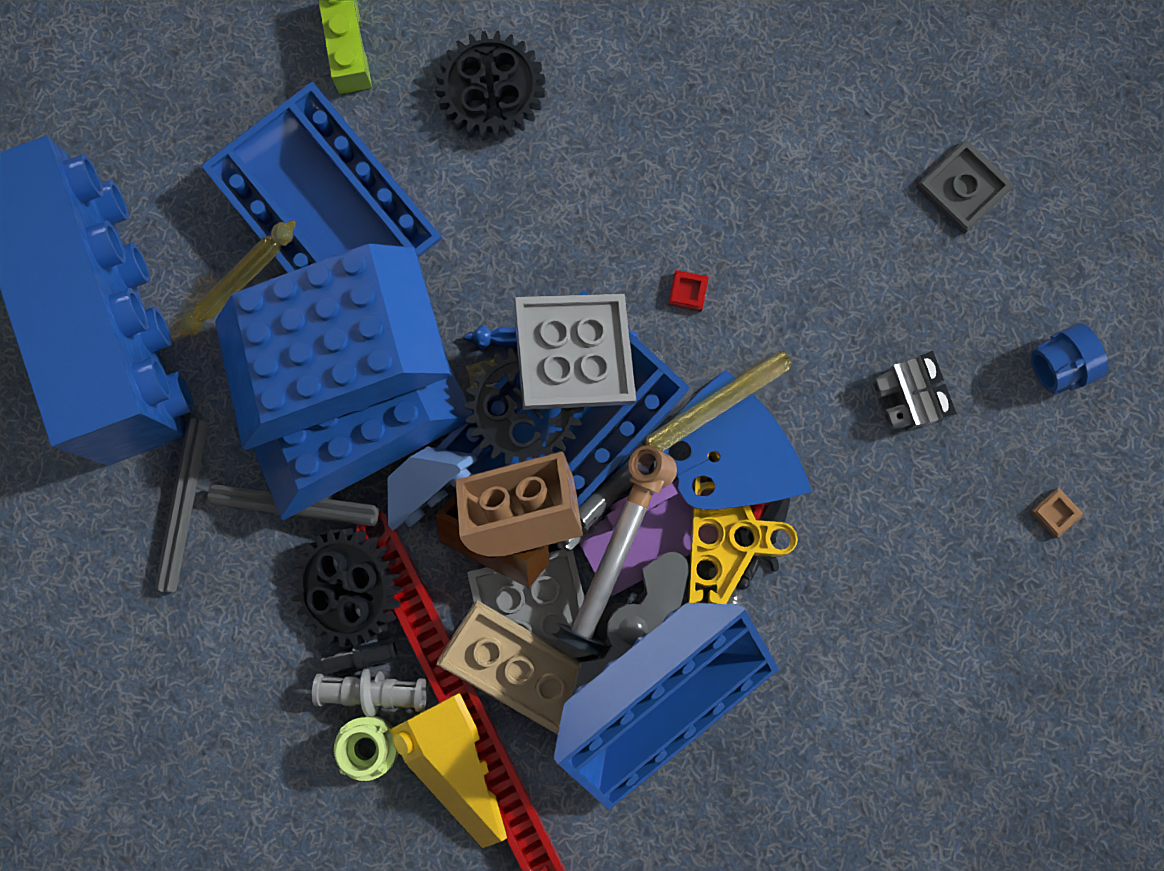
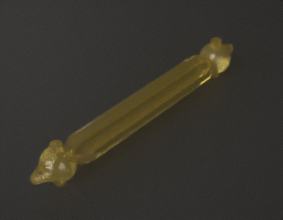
(238, 277)

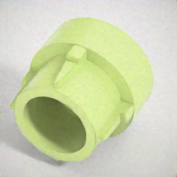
(347, 753)

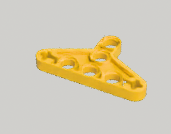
(725, 553)

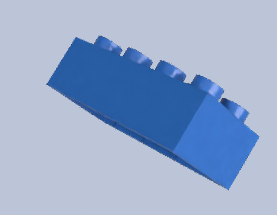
(80, 309)

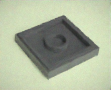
(965, 186)

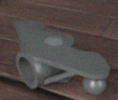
(624, 622)

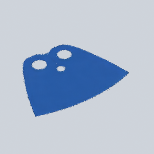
(754, 453)

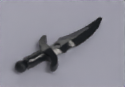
(775, 512)

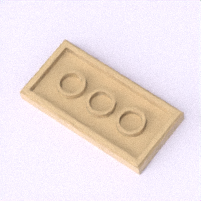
(511, 665)

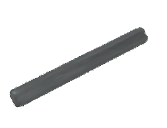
(263, 501)
(181, 505)

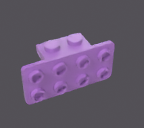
(662, 530)

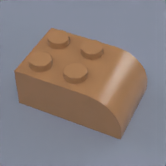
(518, 507)

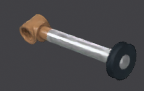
(645, 484)

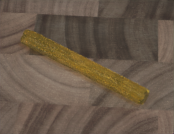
(719, 401)

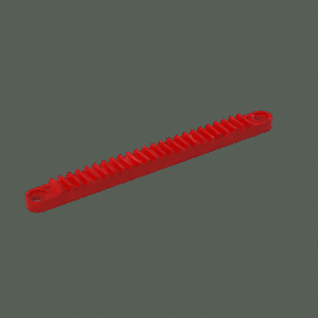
(429, 639)

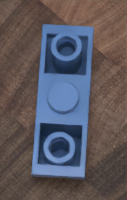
(423, 482)

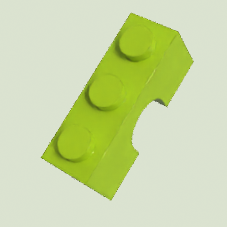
(344, 45)

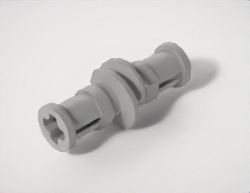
(369, 693)

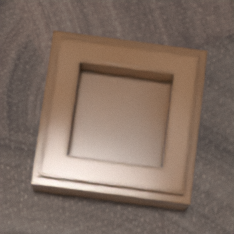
(1056, 513)

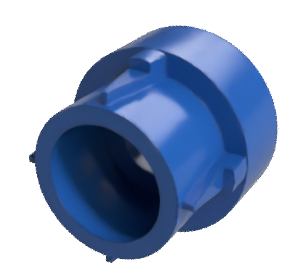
(1070, 359)

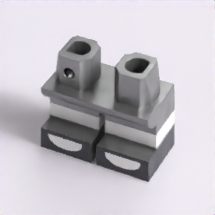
(917, 409)

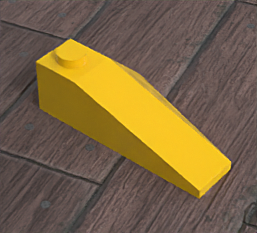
(444, 757)

